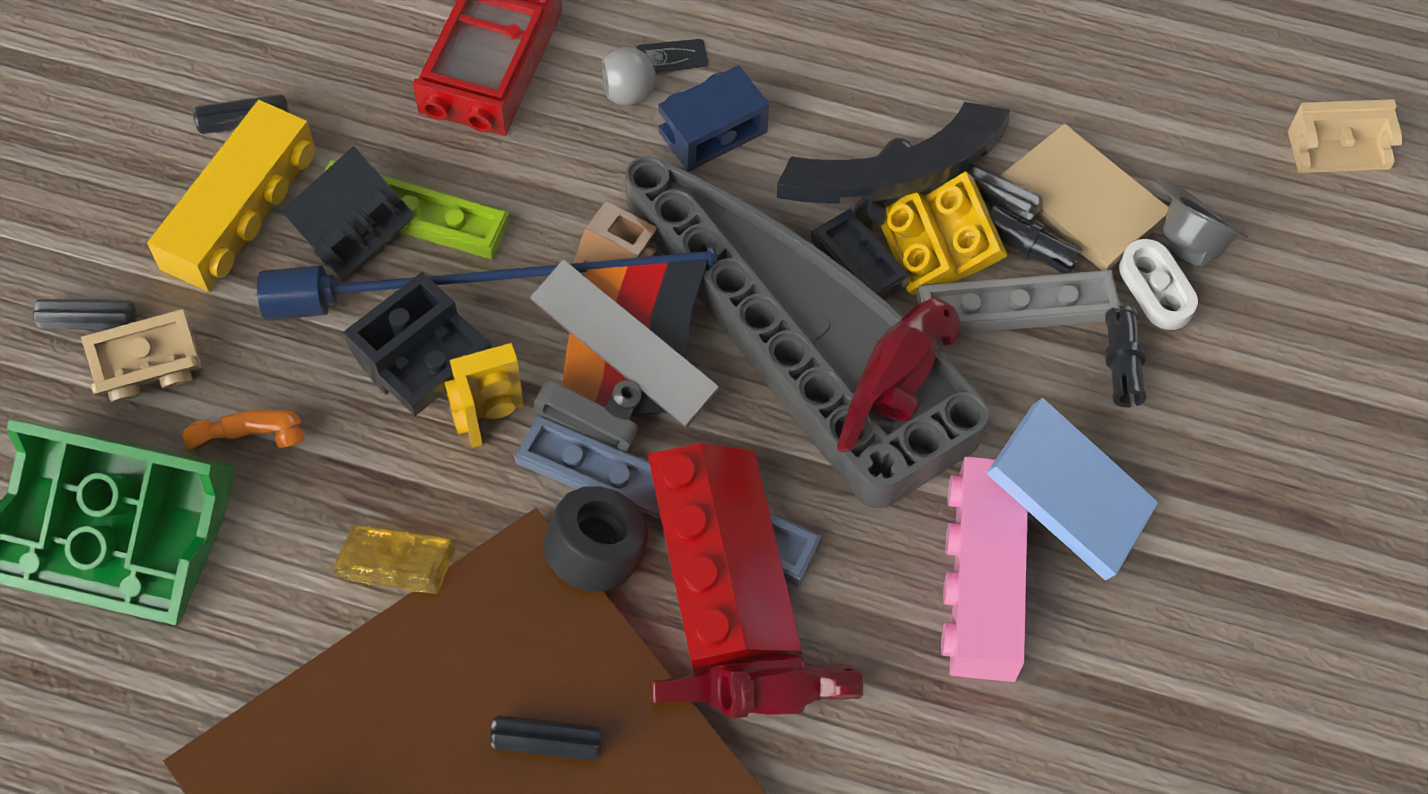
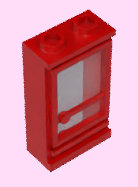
(485, 61)

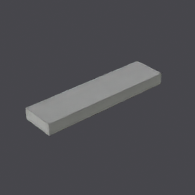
(1028, 300)
(625, 343)

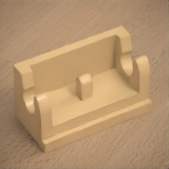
(1345, 135)

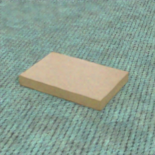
(1087, 197)

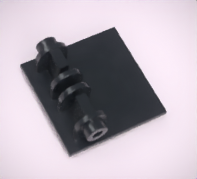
(348, 213)

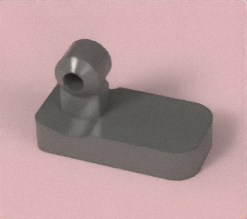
(576, 412)

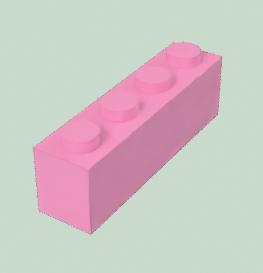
(987, 577)

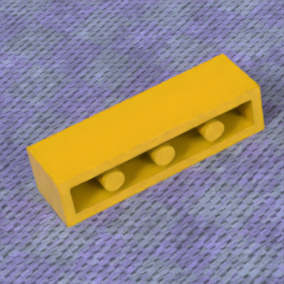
(233, 196)

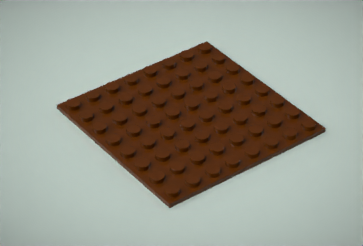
(419, 686)

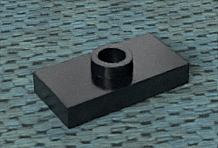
(860, 253)

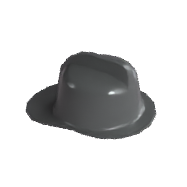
(1193, 228)

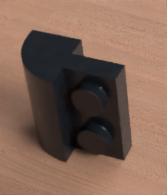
(410, 342)

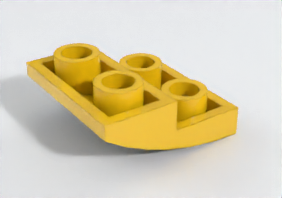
(942, 234)

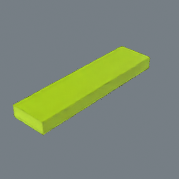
(451, 219)

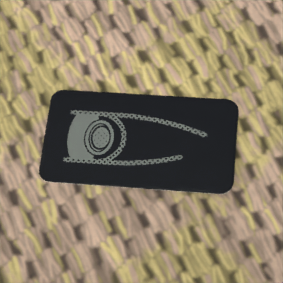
(676, 55)

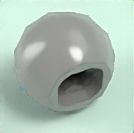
(628, 75)

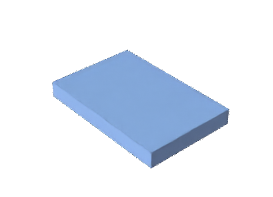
(1073, 488)

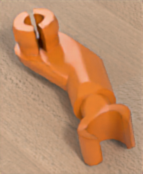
(234, 426)

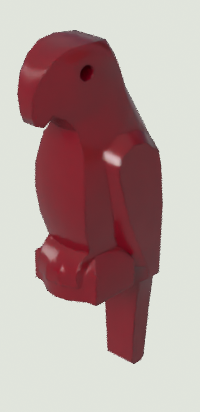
(900, 367)
(762, 685)

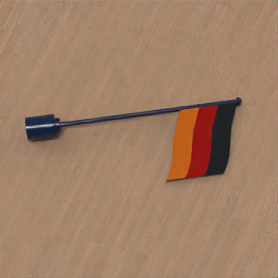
(652, 289)

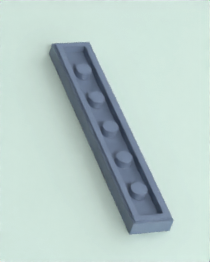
(587, 462)

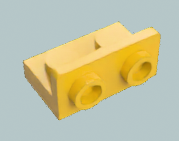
(483, 387)

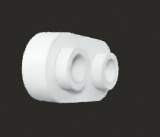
(1161, 286)

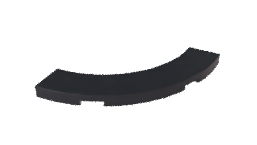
(899, 173)

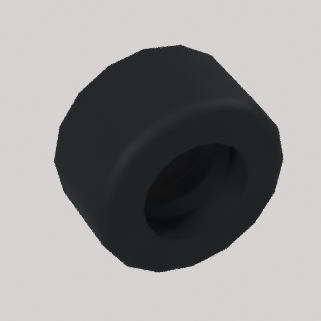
(590, 563)

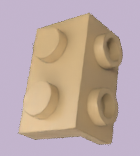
(141, 355)

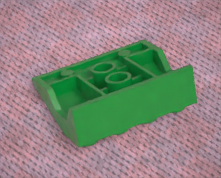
(108, 520)

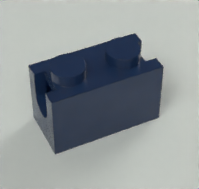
(713, 117)

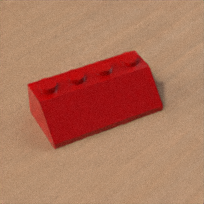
(723, 554)

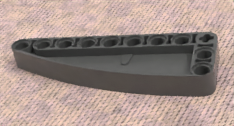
(815, 318)

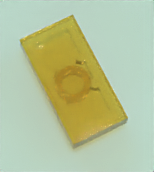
(394, 559)

